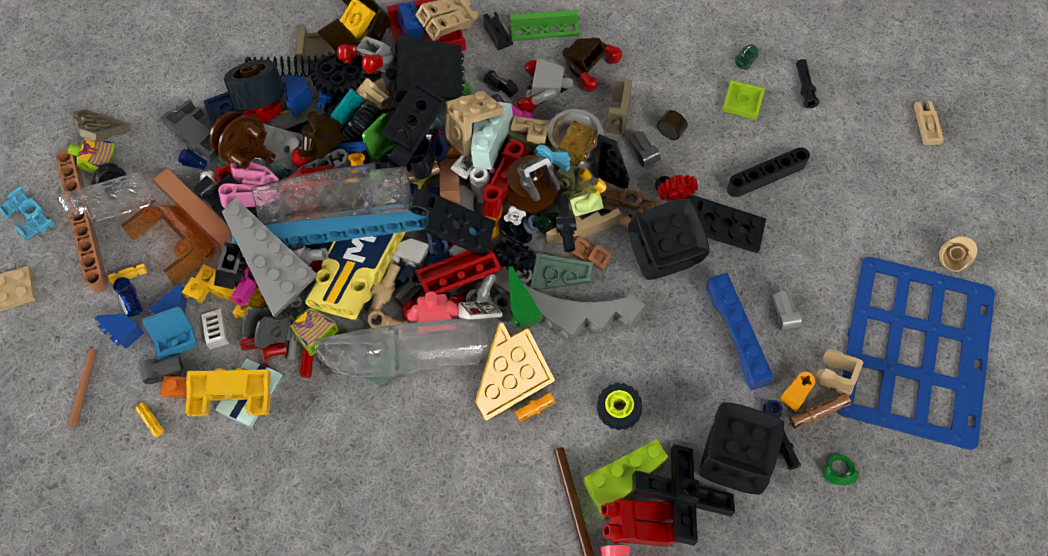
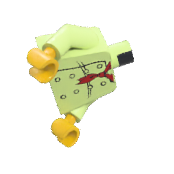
(585, 196)

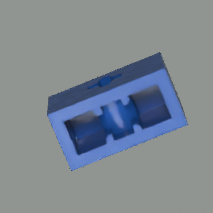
(408, 21)

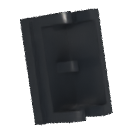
(497, 31)

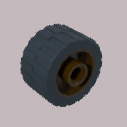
(254, 84)

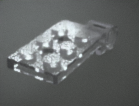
(95, 201)

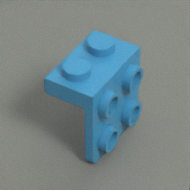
(170, 332)

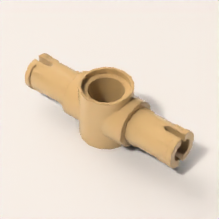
(383, 291)

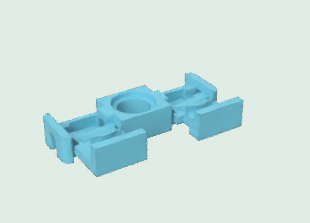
(23, 204)

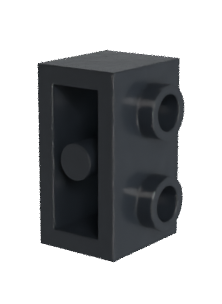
(228, 266)

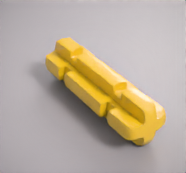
(128, 273)
(150, 420)

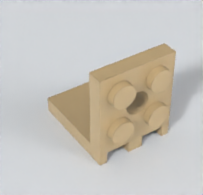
(464, 112)

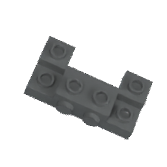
(189, 130)

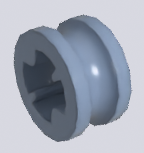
(531, 229)

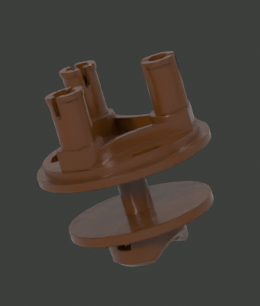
(240, 139)
(520, 198)

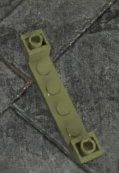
(566, 179)

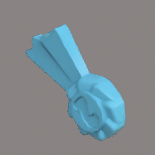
(560, 159)

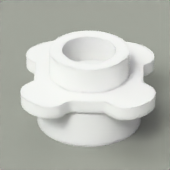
(514, 211)

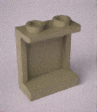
(311, 45)
(618, 116)

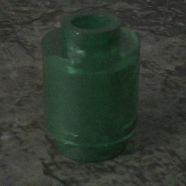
(746, 56)
(546, 222)

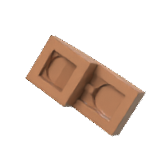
(590, 253)

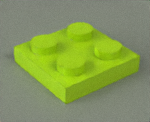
(743, 100)

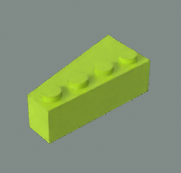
(615, 479)

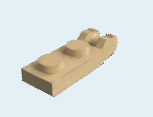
(928, 124)

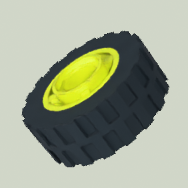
(619, 394)

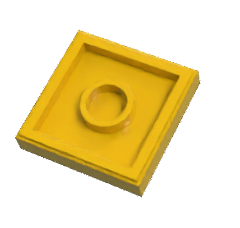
(357, 18)

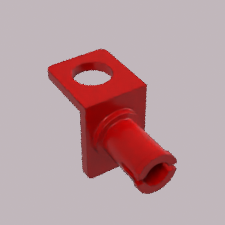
(269, 351)

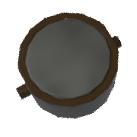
(672, 125)

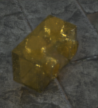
(577, 141)

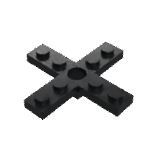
(683, 504)

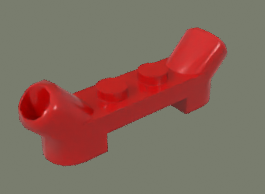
(497, 190)

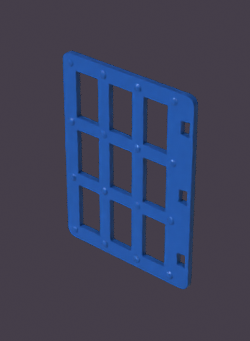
(975, 345)

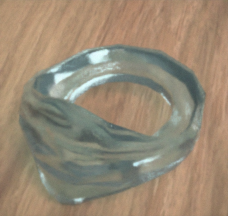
(278, 169)

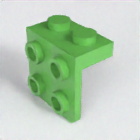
(373, 140)

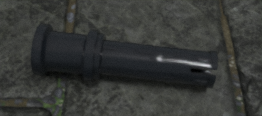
(808, 90)

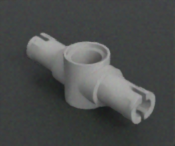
(309, 255)
(482, 292)

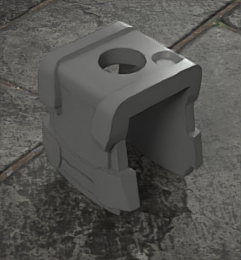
(526, 181)
(265, 327)

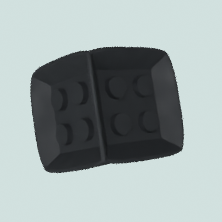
(668, 238)
(742, 448)

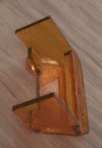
(191, 251)

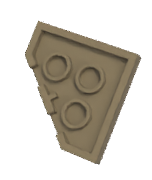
(97, 126)

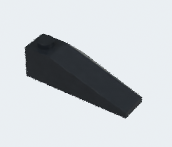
(609, 163)

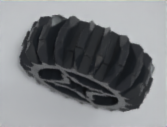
(360, 121)

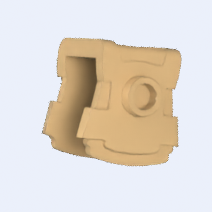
(842, 361)

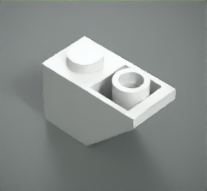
(412, 253)

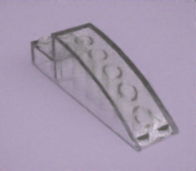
(334, 194)

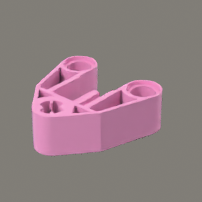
(249, 177)

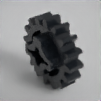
(515, 255)

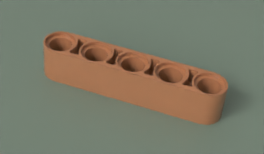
(449, 181)

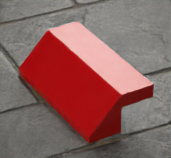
(457, 271)

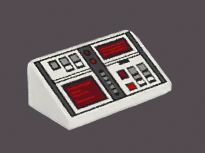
(478, 310)

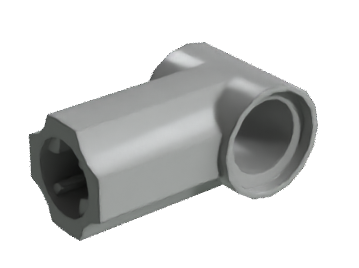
(787, 316)

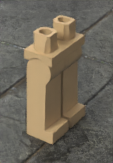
(446, 17)

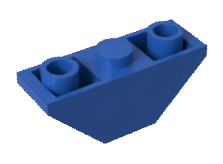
(297, 93)

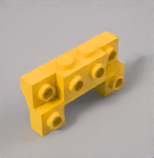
(204, 282)
(228, 385)

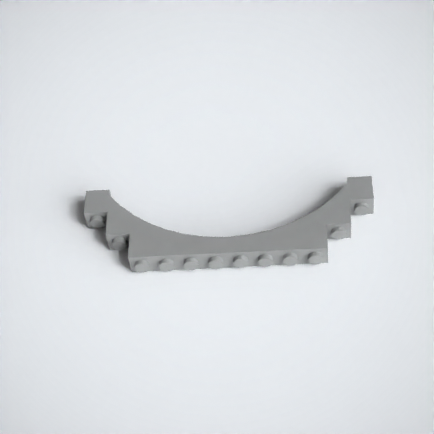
(563, 315)

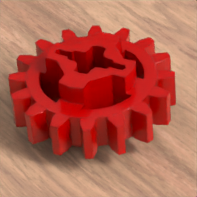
(266, 113)
(677, 187)

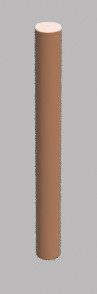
(82, 387)

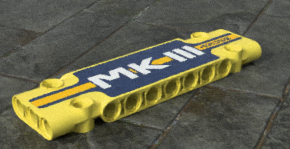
(354, 268)

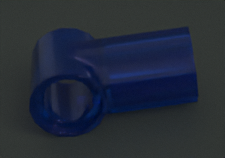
(128, 298)

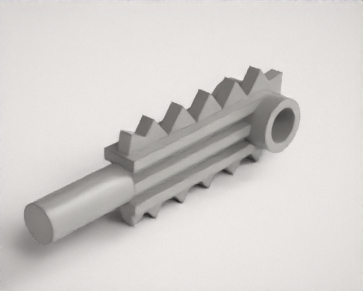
(297, 303)

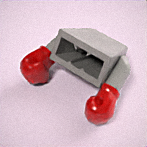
(375, 55)
(546, 83)

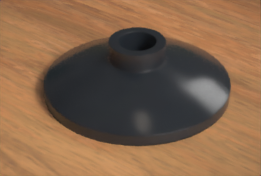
(514, 232)

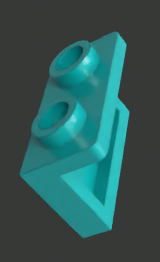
(347, 107)

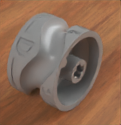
(561, 123)

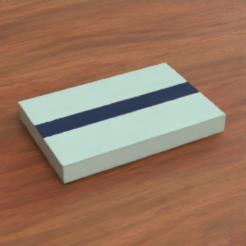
(237, 408)

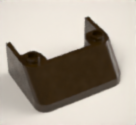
(336, 33)

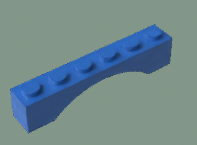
(750, 353)

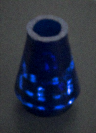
(191, 159)

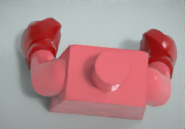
(432, 307)

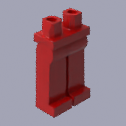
(639, 522)

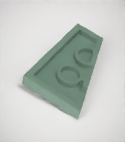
(559, 272)

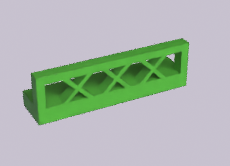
(544, 22)

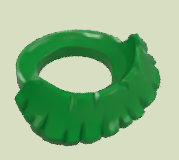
(830, 475)

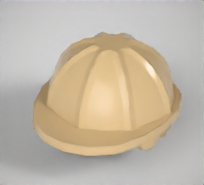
(958, 253)

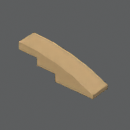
(588, 226)

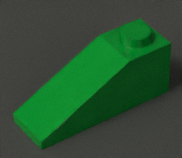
(523, 307)

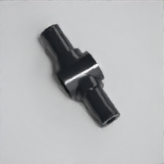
(565, 223)

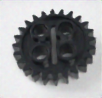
(337, 77)

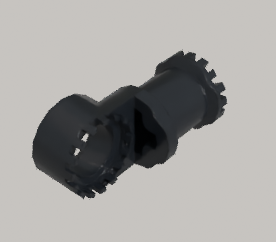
(498, 83)

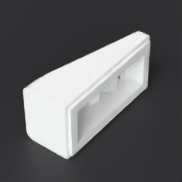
(463, 166)
(219, 340)

